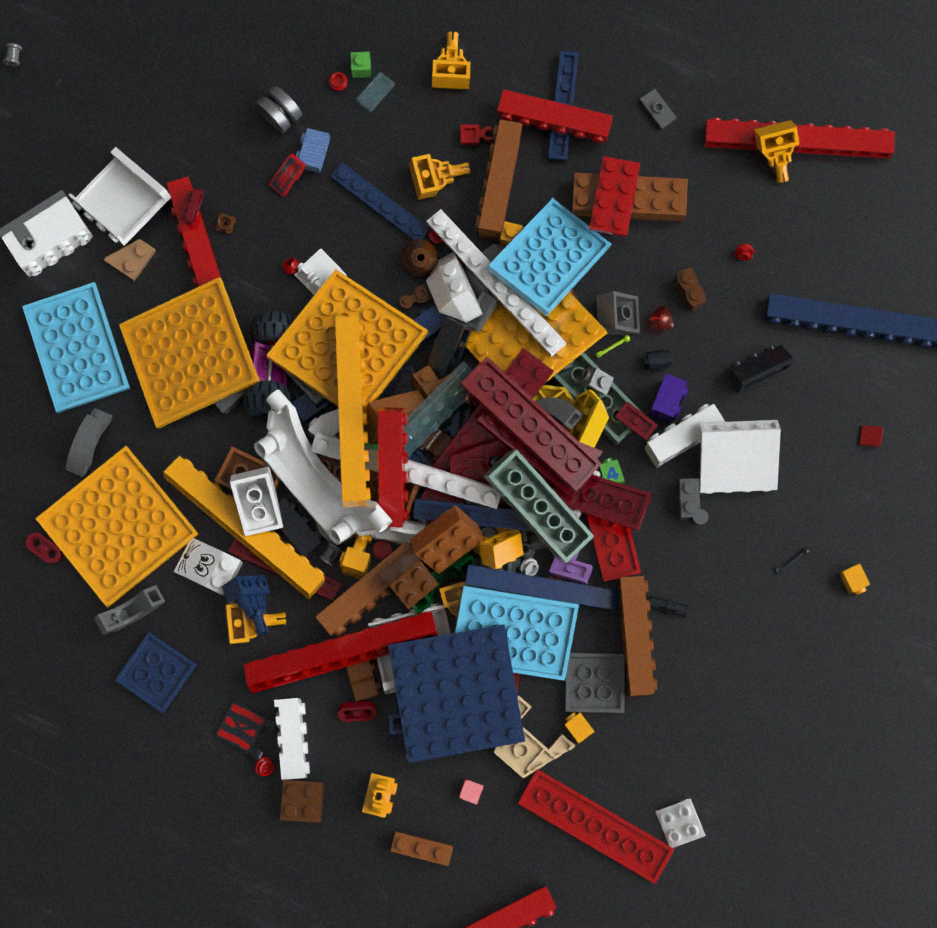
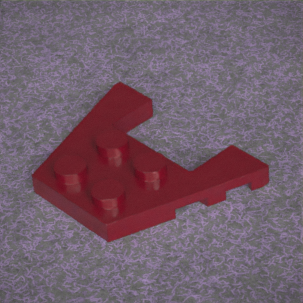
(475, 461)

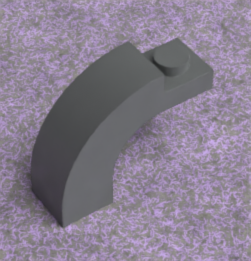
(561, 410)
(85, 441)
(130, 611)

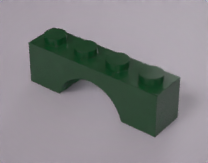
(457, 569)

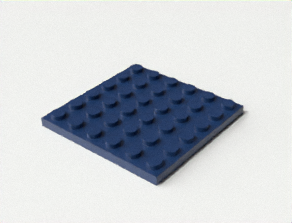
(456, 693)

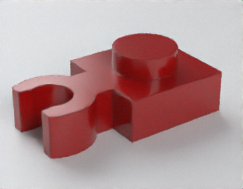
(471, 134)

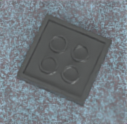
(595, 683)

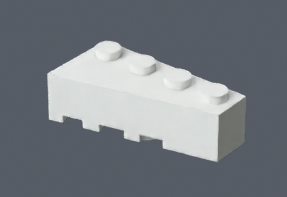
(291, 738)

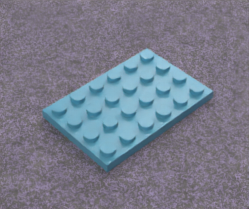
(549, 257)
(76, 347)
(536, 627)

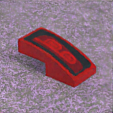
(287, 174)

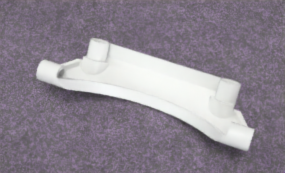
(304, 474)

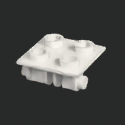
(316, 271)
(680, 823)

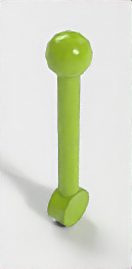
(626, 338)

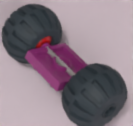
(265, 332)

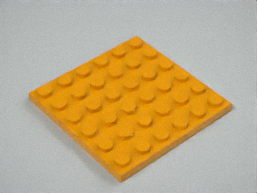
(505, 336)
(309, 343)
(189, 353)
(117, 526)

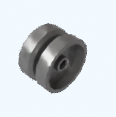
(278, 108)

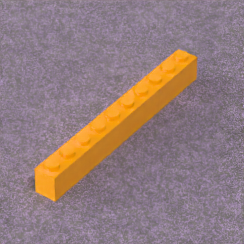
(351, 412)
(224, 511)

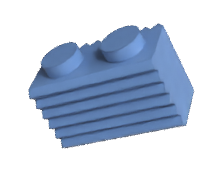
(313, 149)

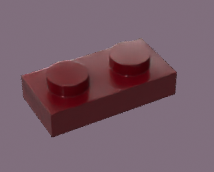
(636, 421)

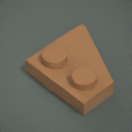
(131, 258)

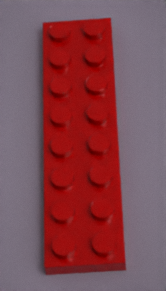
(596, 826)

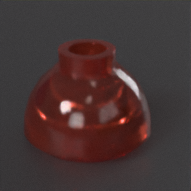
(661, 319)

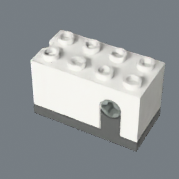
(45, 234)

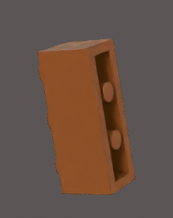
(422, 848)

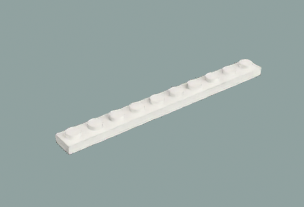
(478, 264)
(419, 474)

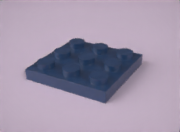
(156, 672)

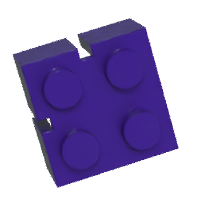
(667, 400)

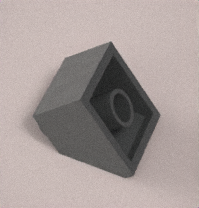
(618, 313)

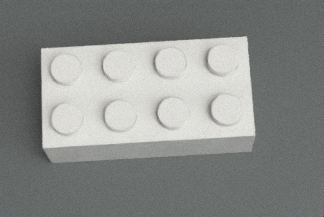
(680, 437)

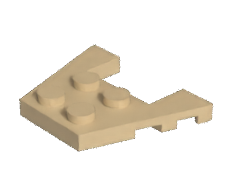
(531, 754)

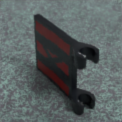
(243, 727)

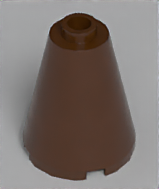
(410, 261)

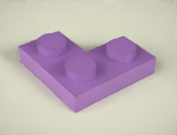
(572, 570)

